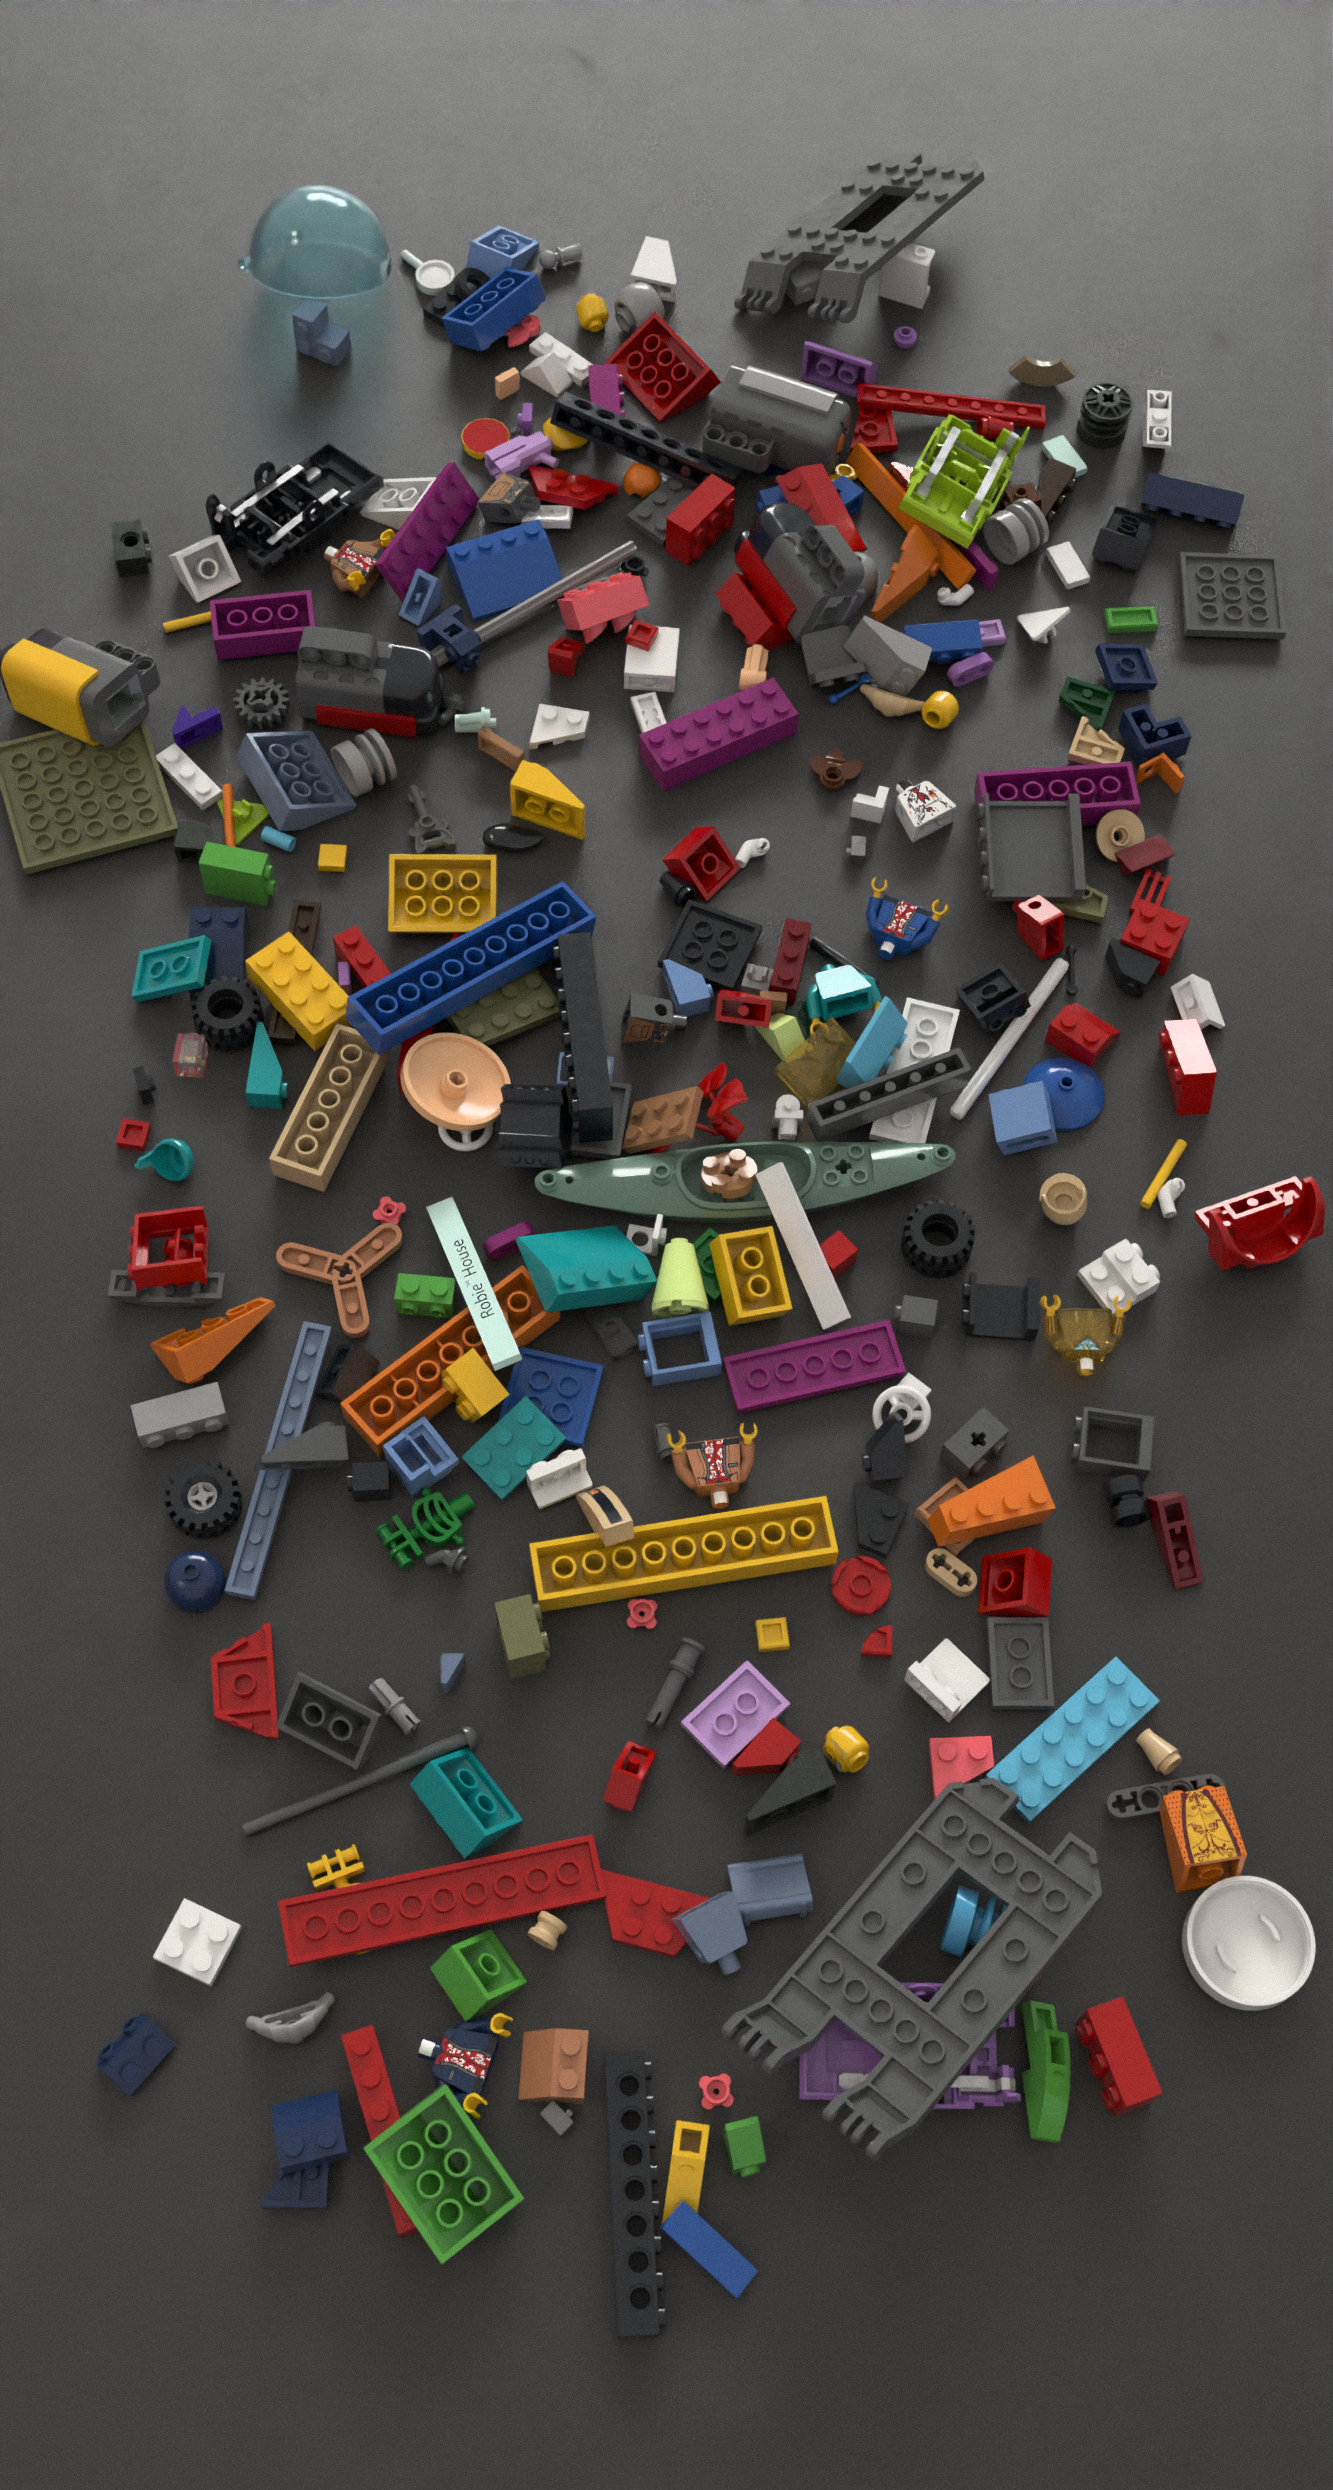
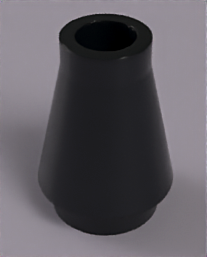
(678, 888)

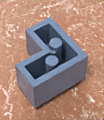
(317, 336)

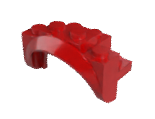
(1253, 1225)

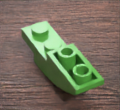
(1049, 2077)

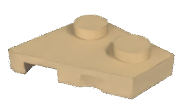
(1094, 746)

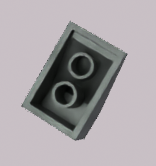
(799, 1788)

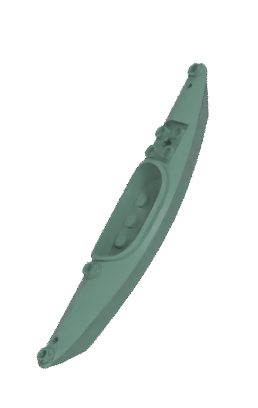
(672, 1182)

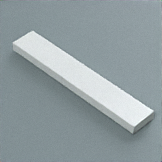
(803, 1246)

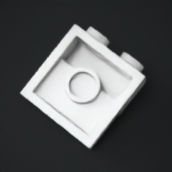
(1120, 1273)

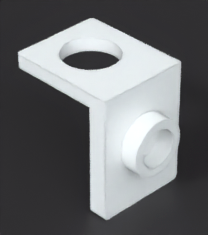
(655, 1235)

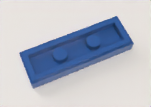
(709, 2249)

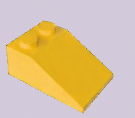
(546, 801)

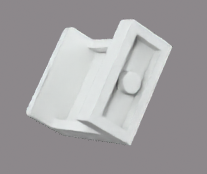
(907, 275)
(655, 668)

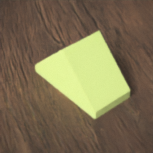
(783, 1034)

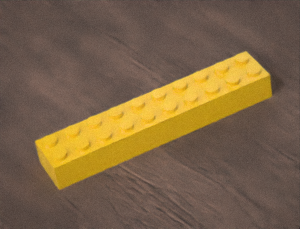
(684, 1554)

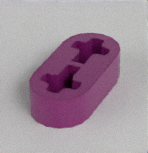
(505, 1241)

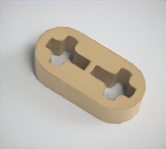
(955, 1567)

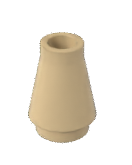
(1159, 1752)

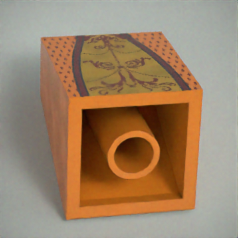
(1201, 1838)

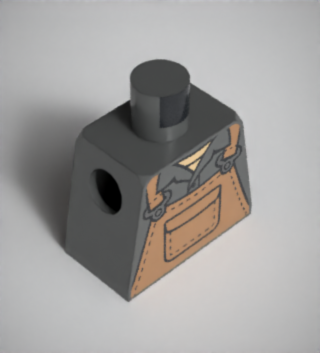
(508, 500)
(649, 1020)

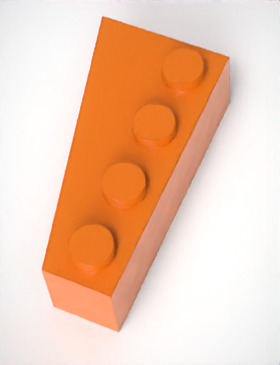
(997, 1505)

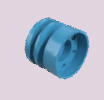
(967, 1921)

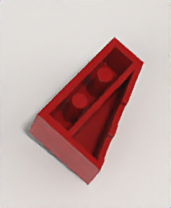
(1188, 1066)

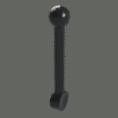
(1072, 988)

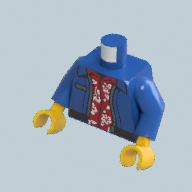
(899, 924)

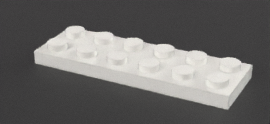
(929, 1035)

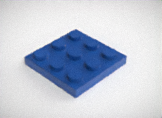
(559, 1388)

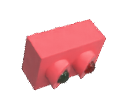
(603, 601)

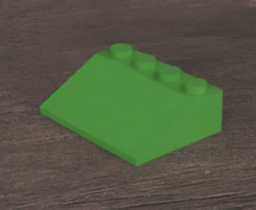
(443, 2173)

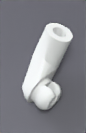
(954, 599)
(751, 849)
(1168, 1195)

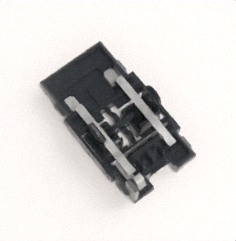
(327, 482)

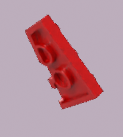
(875, 431)

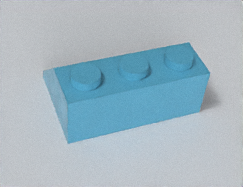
(874, 1046)

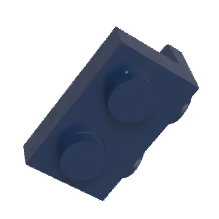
(134, 2053)

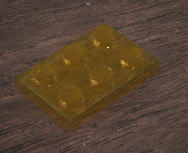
(817, 1062)

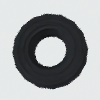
(469, 275)

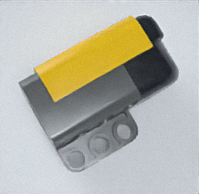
(79, 687)

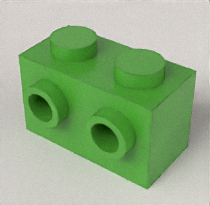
(425, 1295)

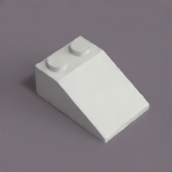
(396, 500)

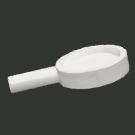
(430, 275)

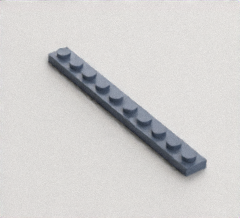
(273, 1484)

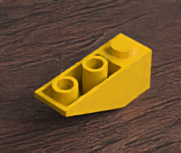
(686, 2166)

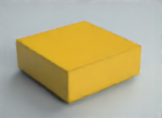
(332, 858)
(772, 1634)

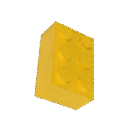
(750, 1275)

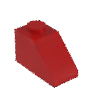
(743, 1008)
(768, 1751)
(629, 1776)

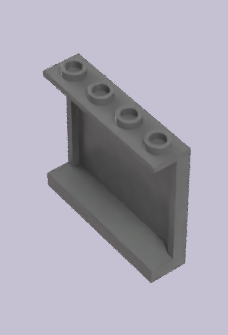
(1032, 849)

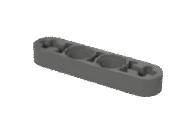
(1159, 1790)

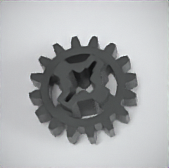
(261, 703)

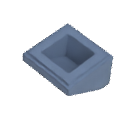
(450, 1669)

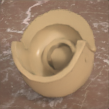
(1063, 1198)

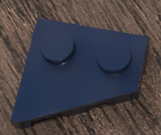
(299, 2189)

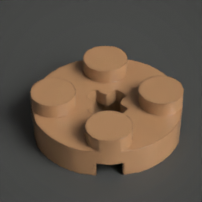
(717, 1167)

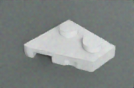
(558, 725)

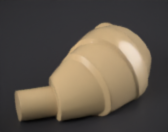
(890, 703)

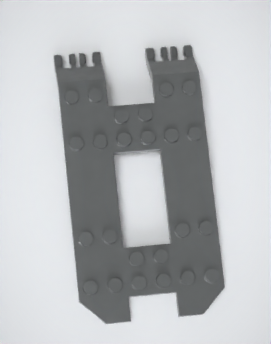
(851, 253)
(922, 2042)

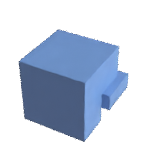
(419, 1456)

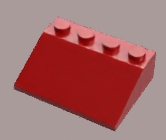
(663, 369)

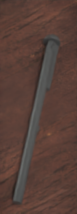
(467, 1737)

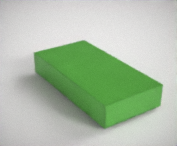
(1130, 619)

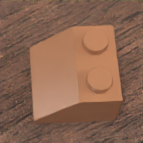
(554, 2066)

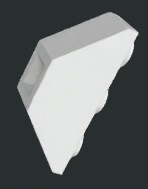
(1157, 420)

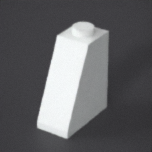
(656, 268)

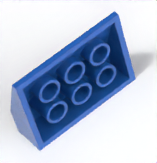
(502, 568)

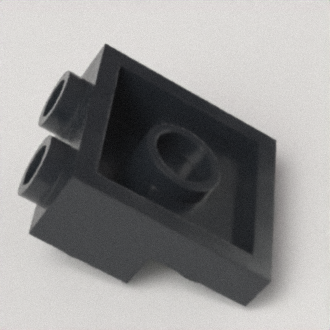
(993, 998)

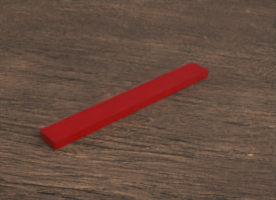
(944, 404)

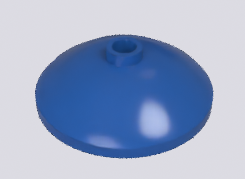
(1074, 1104)

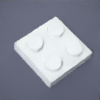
(197, 1942)

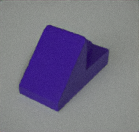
(191, 729)

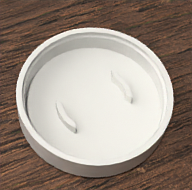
(1248, 1943)

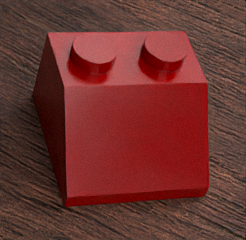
(702, 861)
(1080, 1034)
(1015, 1584)

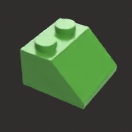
(477, 1974)

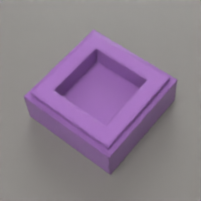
(345, 977)

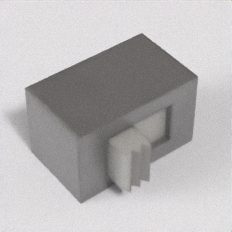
(857, 850)
(557, 2118)

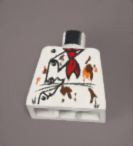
(922, 808)

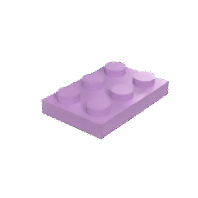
(735, 1714)

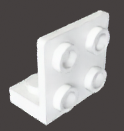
(946, 1679)

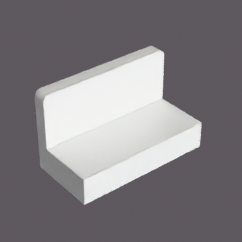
(1197, 1001)

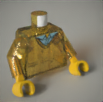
(1083, 1333)

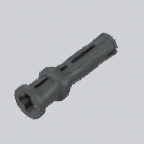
(680, 1670)

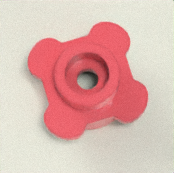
(385, 1205)
(642, 1605)
(717, 2082)

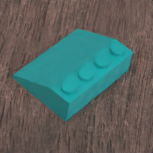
(586, 1268)

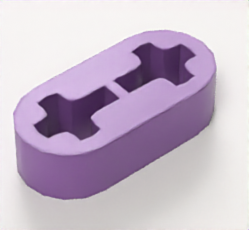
(970, 669)

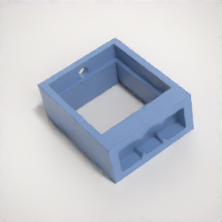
(678, 1326)

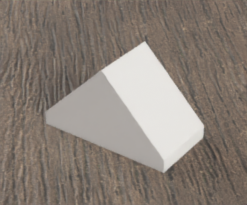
(548, 374)

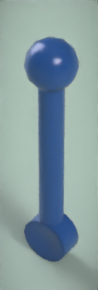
(866, 679)

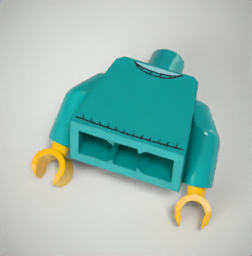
(840, 993)

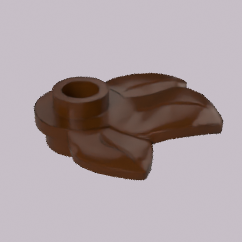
(835, 767)

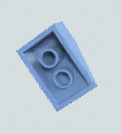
(500, 250)

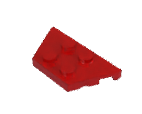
(569, 489)
(247, 1685)
(643, 1913)

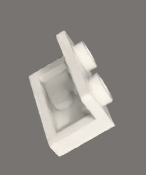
(558, 1478)

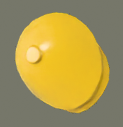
(561, 438)

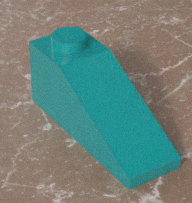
(265, 1077)

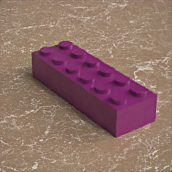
(718, 733)
(1099, 787)

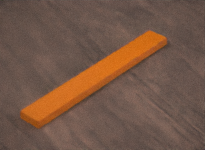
(890, 495)

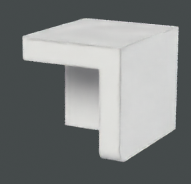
(870, 807)

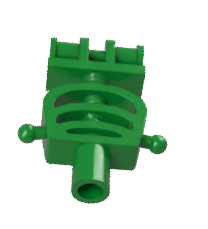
(449, 1510)

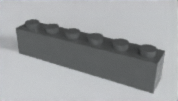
(888, 1094)

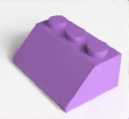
(836, 369)

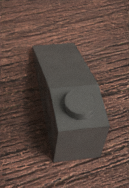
(316, 1448)

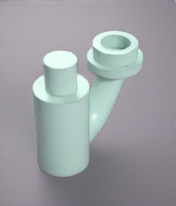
(474, 721)

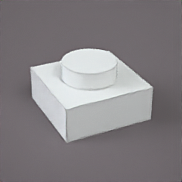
(910, 1380)

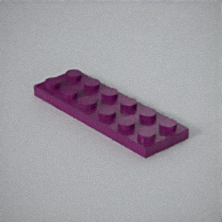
(428, 529)
(813, 1366)

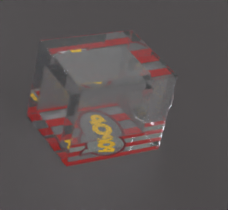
(190, 1055)

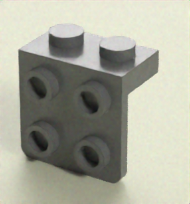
(827, 658)

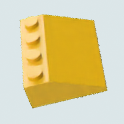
(441, 892)

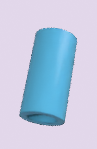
(278, 839)

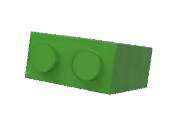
(237, 873)

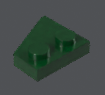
(1087, 701)

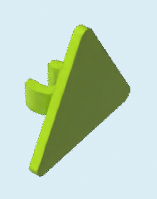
(246, 817)

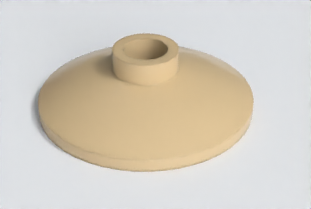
(1126, 825)

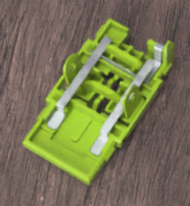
(969, 458)

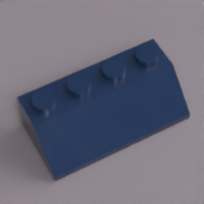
(1192, 498)

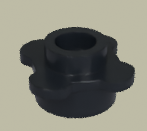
(635, 565)

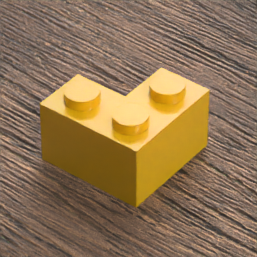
(474, 1385)

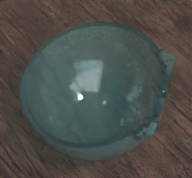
(318, 245)

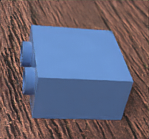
(1022, 1118)

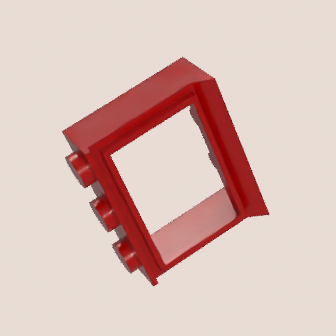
(165, 1224)

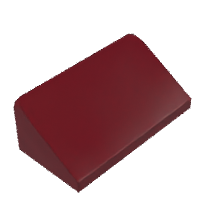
(1144, 855)

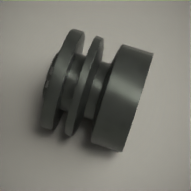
(1104, 415)

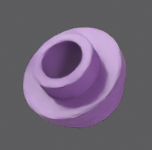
(905, 337)

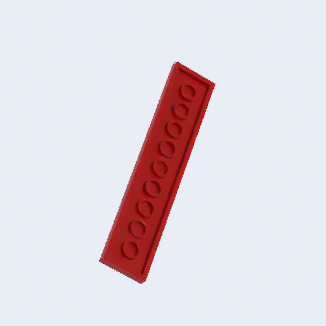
(441, 1900)

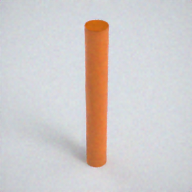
(229, 829)

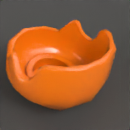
(641, 480)

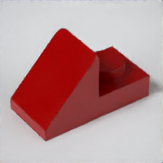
(564, 655)

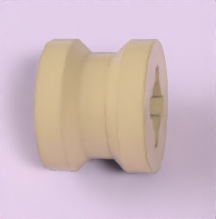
(547, 1930)

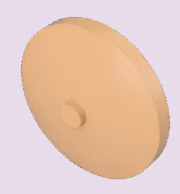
(454, 1081)

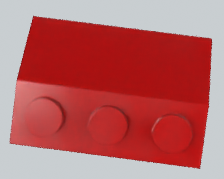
(750, 613)

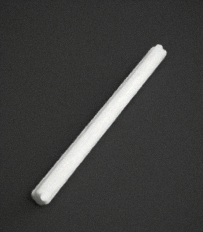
(1008, 1040)

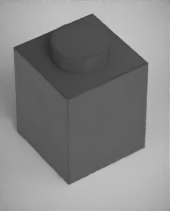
(916, 1316)

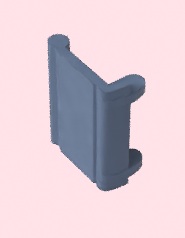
(771, 1888)

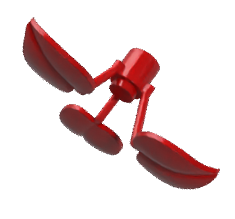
(726, 1099)

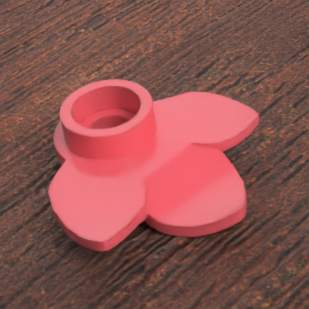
(525, 329)

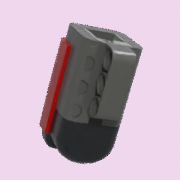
(800, 570)
(367, 683)

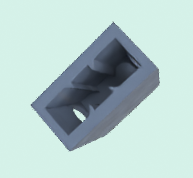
(714, 1931)

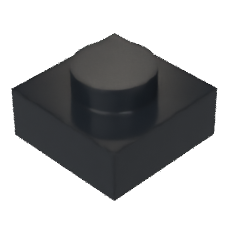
(145, 1085)

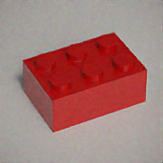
(700, 520)
(1117, 2057)

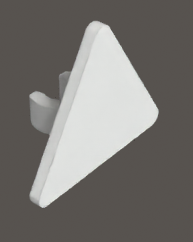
(1042, 623)

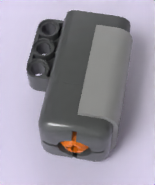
(775, 421)

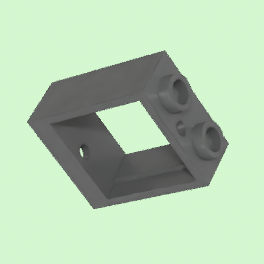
(1116, 1420)

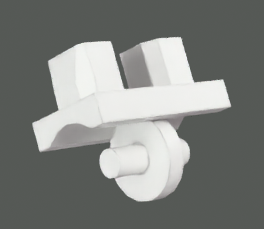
(787, 1118)

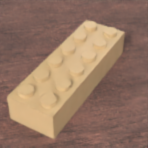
(328, 1109)

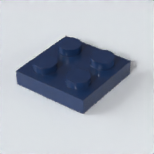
(1126, 667)

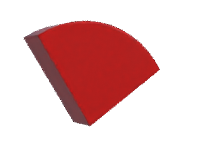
(879, 1643)

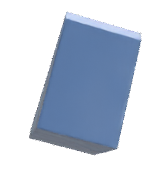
(422, 598)

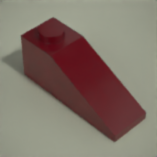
(1175, 1537)

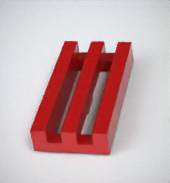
(1156, 878)

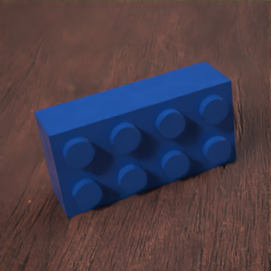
(494, 309)

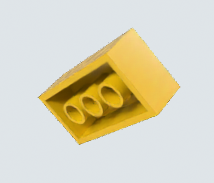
(299, 989)

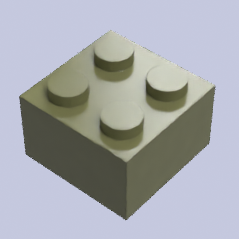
(520, 1635)

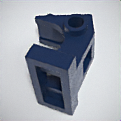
(462, 648)

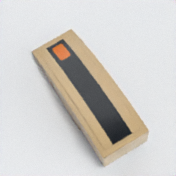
(606, 1515)

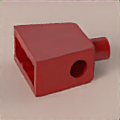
(1040, 926)

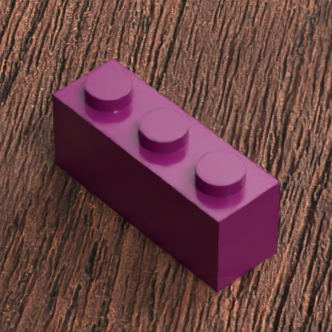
(605, 386)

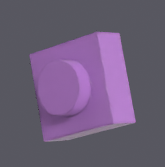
(525, 419)

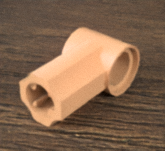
(754, 667)

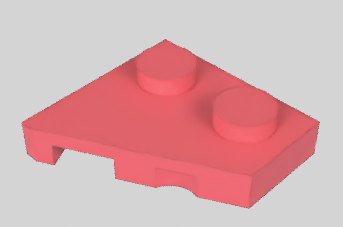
(959, 1760)

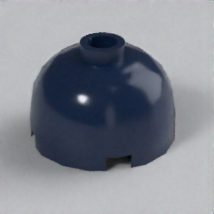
(195, 1581)

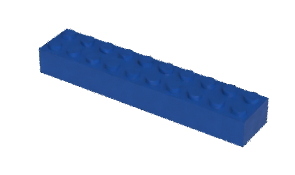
(466, 968)

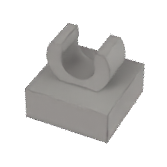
(756, 979)

